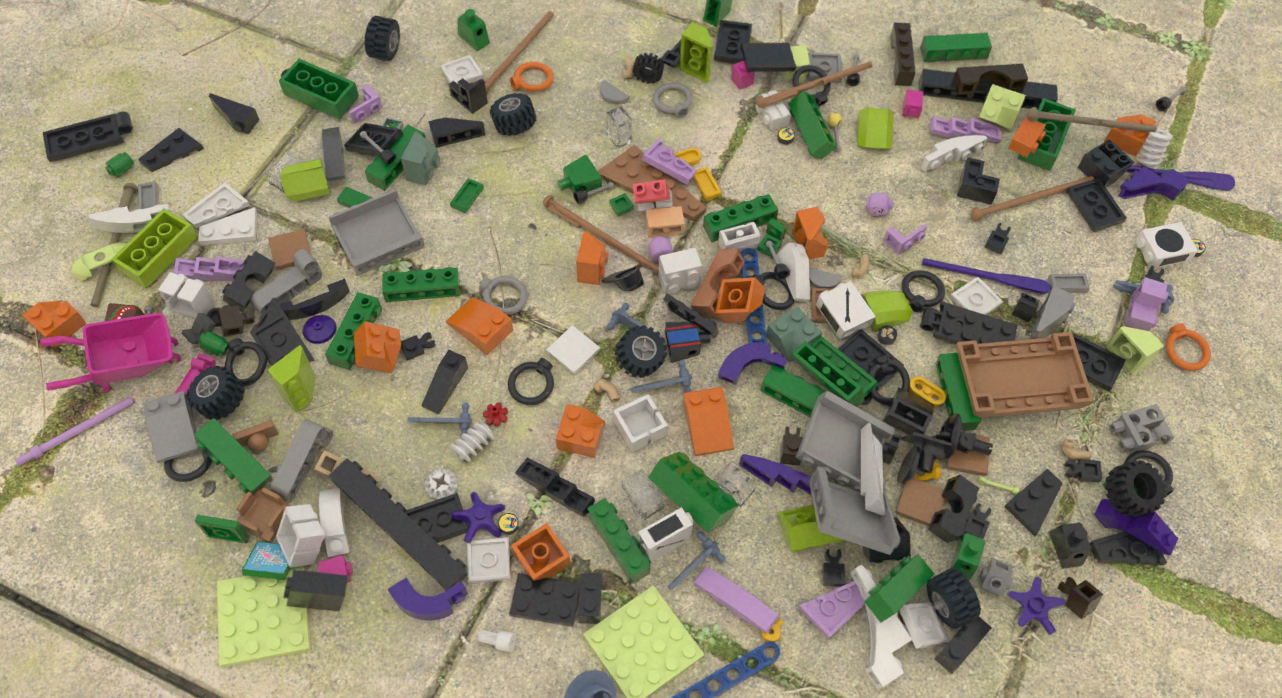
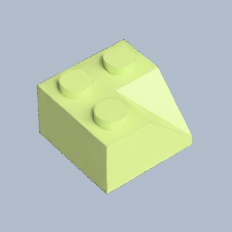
(1001, 107)
(1135, 346)

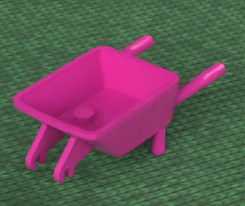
(120, 349)

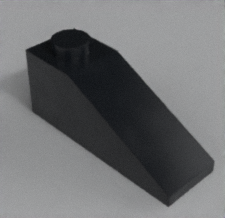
(239, 116)
(453, 130)
(445, 381)
(962, 644)

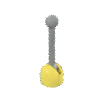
(835, 121)

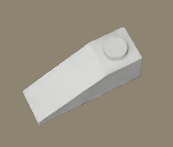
(797, 261)

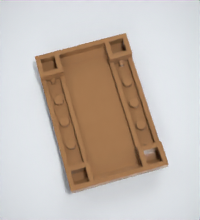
(1024, 376)

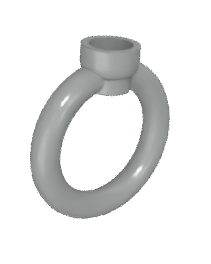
(680, 109)
(487, 287)

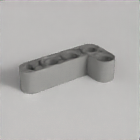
(290, 283)
(299, 458)

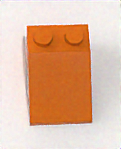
(481, 324)
(708, 421)

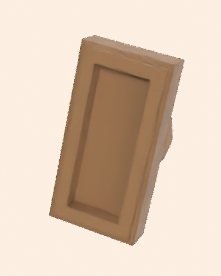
(256, 436)

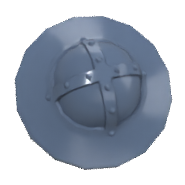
(591, 685)

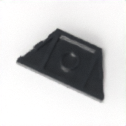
(277, 334)

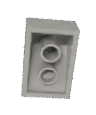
(1053, 313)
(171, 426)

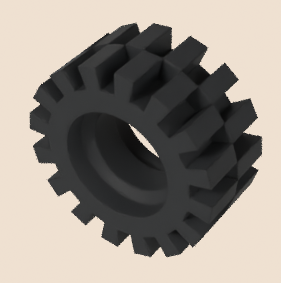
(650, 62)

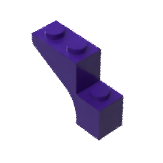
(1148, 182)
(1145, 527)

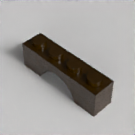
(904, 56)
(1008, 76)

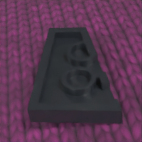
(169, 149)

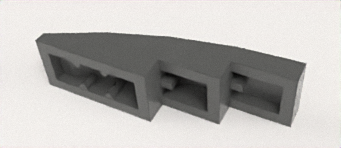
(333, 154)

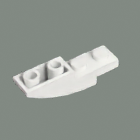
(954, 148)
(123, 221)

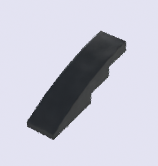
(554, 486)

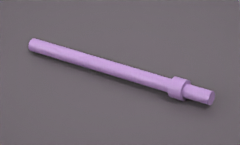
(38, 451)

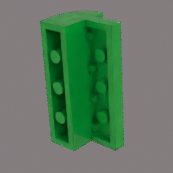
(834, 370)

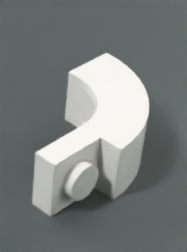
(333, 521)

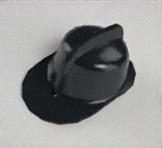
(627, 279)

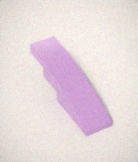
(957, 128)
(208, 269)
(736, 599)

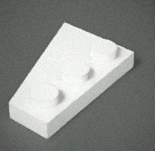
(215, 206)
(231, 229)

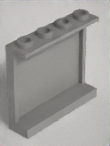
(376, 232)
(835, 439)
(843, 515)

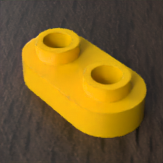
(927, 391)

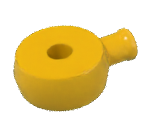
(776, 632)

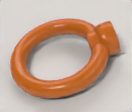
(518, 82)
(1179, 331)

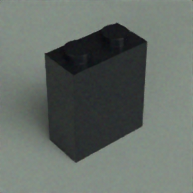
(315, 590)

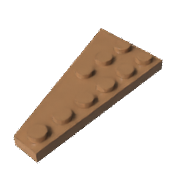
(631, 169)

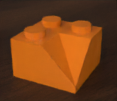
(1130, 140)
(808, 231)
(591, 259)
(739, 298)
(54, 319)
(376, 347)
(579, 431)
(541, 553)

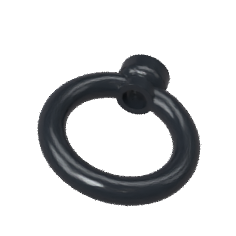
(821, 96)
(918, 302)
(769, 303)
(237, 348)
(883, 362)
(542, 367)
(1161, 461)
(168, 467)

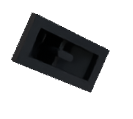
(1025, 307)

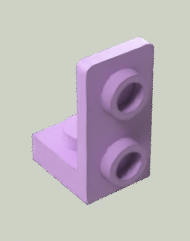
(371, 105)
(899, 243)

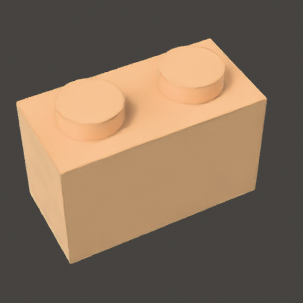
(665, 221)

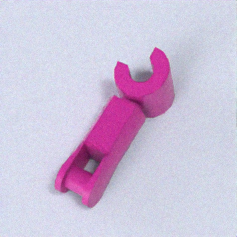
(197, 365)

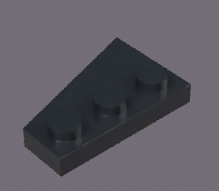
(690, 315)
(1035, 501)
(1125, 549)

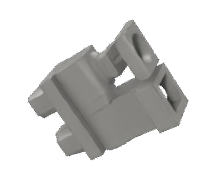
(1136, 432)

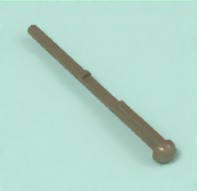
(1032, 114)
(129, 190)

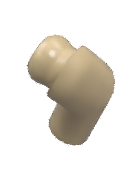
(627, 73)
(864, 265)
(610, 388)
(1074, 454)

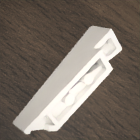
(872, 471)

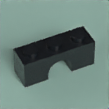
(255, 267)
(961, 495)

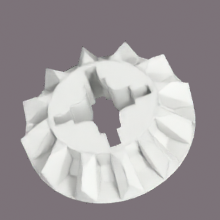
(444, 490)

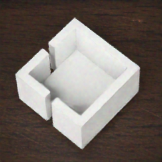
(679, 271)
(186, 295)
(637, 423)
(300, 535)

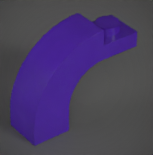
(746, 355)
(426, 607)

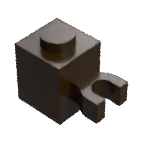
(232, 321)
(789, 447)
(1082, 597)

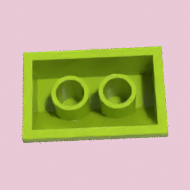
(696, 52)
(294, 379)
(802, 530)

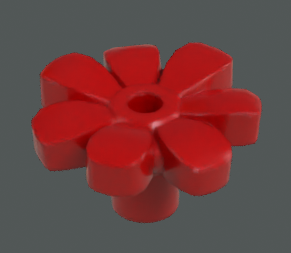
(495, 414)

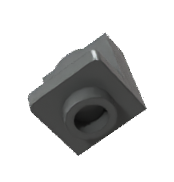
(201, 324)

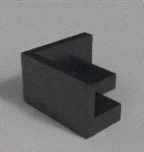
(469, 96)
(975, 185)

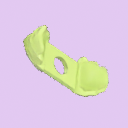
(84, 264)

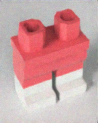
(652, 191)

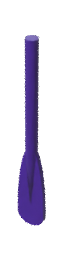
(1206, 179)
(1017, 281)

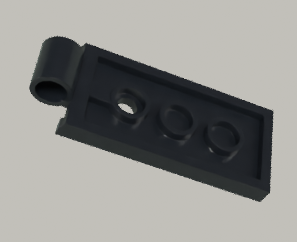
(84, 136)
(974, 325)

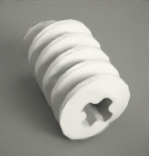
(1155, 149)
(471, 441)

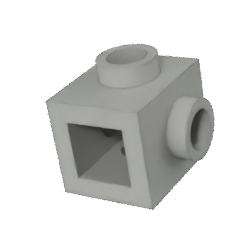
(996, 577)

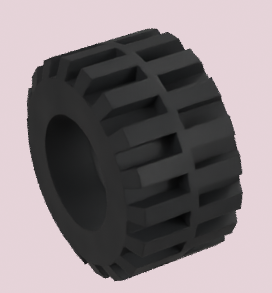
(1148, 485)

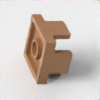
(261, 514)

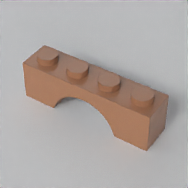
(724, 266)

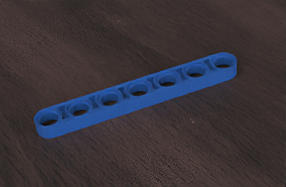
(760, 326)
(740, 666)

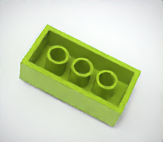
(154, 248)

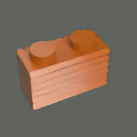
(1027, 136)

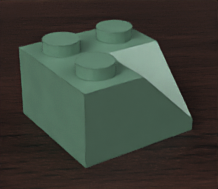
(419, 160)
(791, 331)

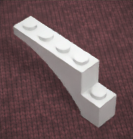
(885, 636)

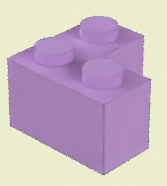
(1145, 304)

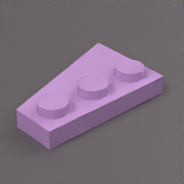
(666, 161)
(833, 609)

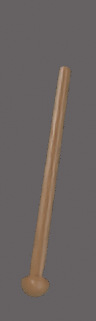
(517, 50)
(762, 102)
(977, 213)
(577, 221)

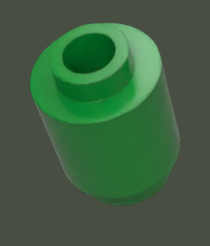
(119, 164)
(213, 343)

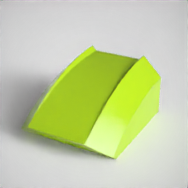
(875, 128)
(304, 180)
(889, 308)

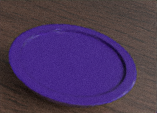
(319, 329)

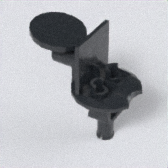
(939, 447)

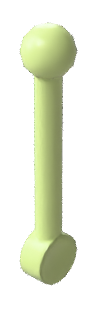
(1015, 490)

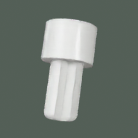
(503, 640)

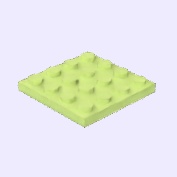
(257, 622)
(643, 645)

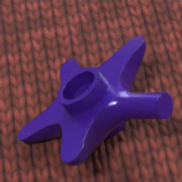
(479, 517)
(1036, 605)

